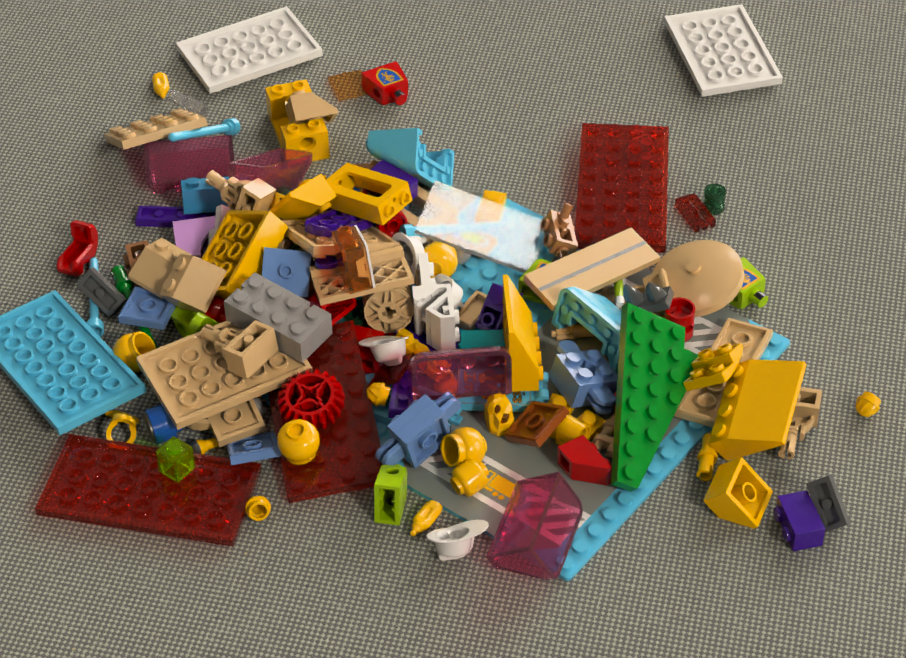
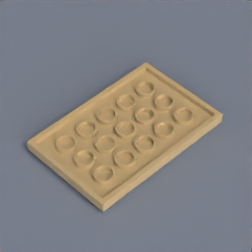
(196, 382)

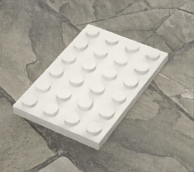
(248, 49)
(722, 50)

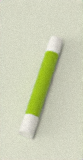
(618, 290)

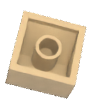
(307, 106)
(155, 265)
(192, 283)

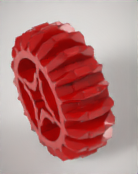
(313, 391)

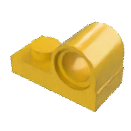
(586, 424)

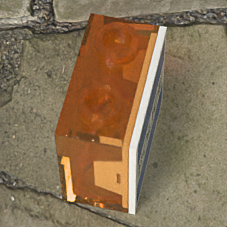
(353, 259)

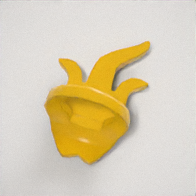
(121, 416)

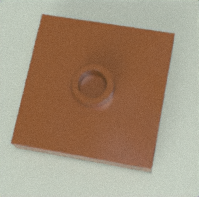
(536, 423)

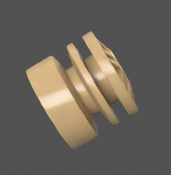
(393, 318)

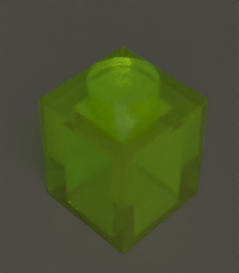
(175, 459)

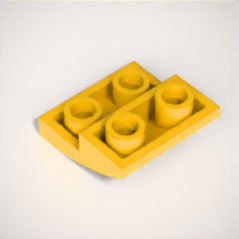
(714, 366)

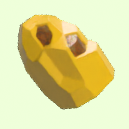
(498, 414)

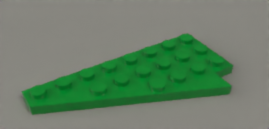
(648, 390)

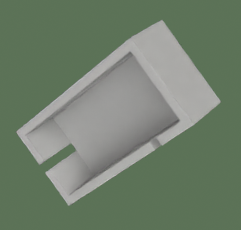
(295, 323)

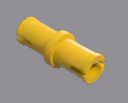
(707, 458)

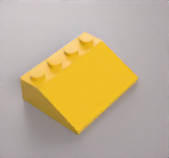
(240, 245)
(521, 340)
(756, 407)

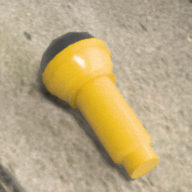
(203, 446)

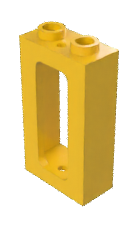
(374, 209)

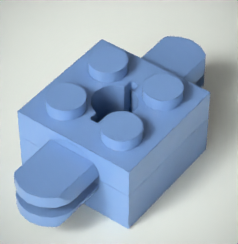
(584, 377)
(418, 430)

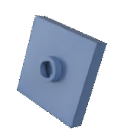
(288, 269)
(146, 310)
(253, 448)

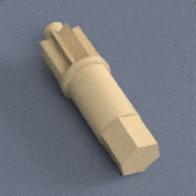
(571, 332)

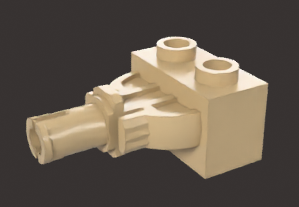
(242, 193)
(244, 348)
(804, 418)

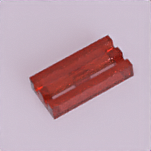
(691, 213)

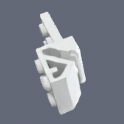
(435, 309)

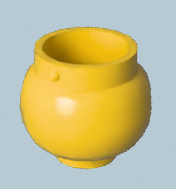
(443, 258)
(131, 346)
(298, 441)
(462, 445)

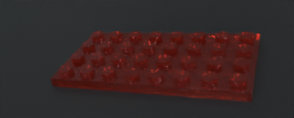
(622, 183)
(348, 447)
(124, 489)

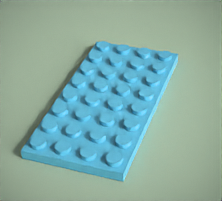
(63, 363)

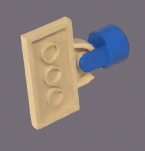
(226, 426)

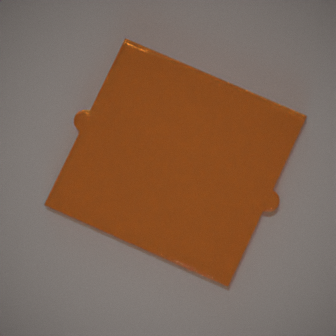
(347, 85)

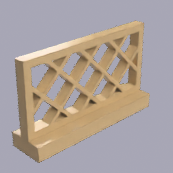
(386, 261)

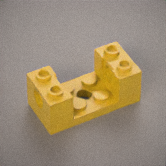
(303, 137)

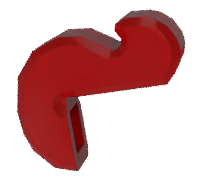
(80, 250)

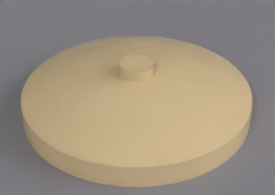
(704, 273)

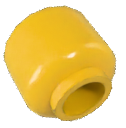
(469, 477)

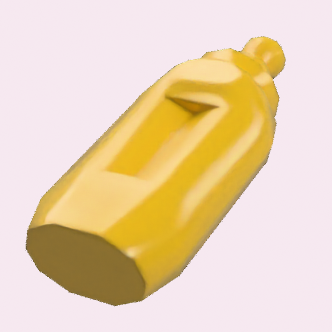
(160, 84)
(426, 517)

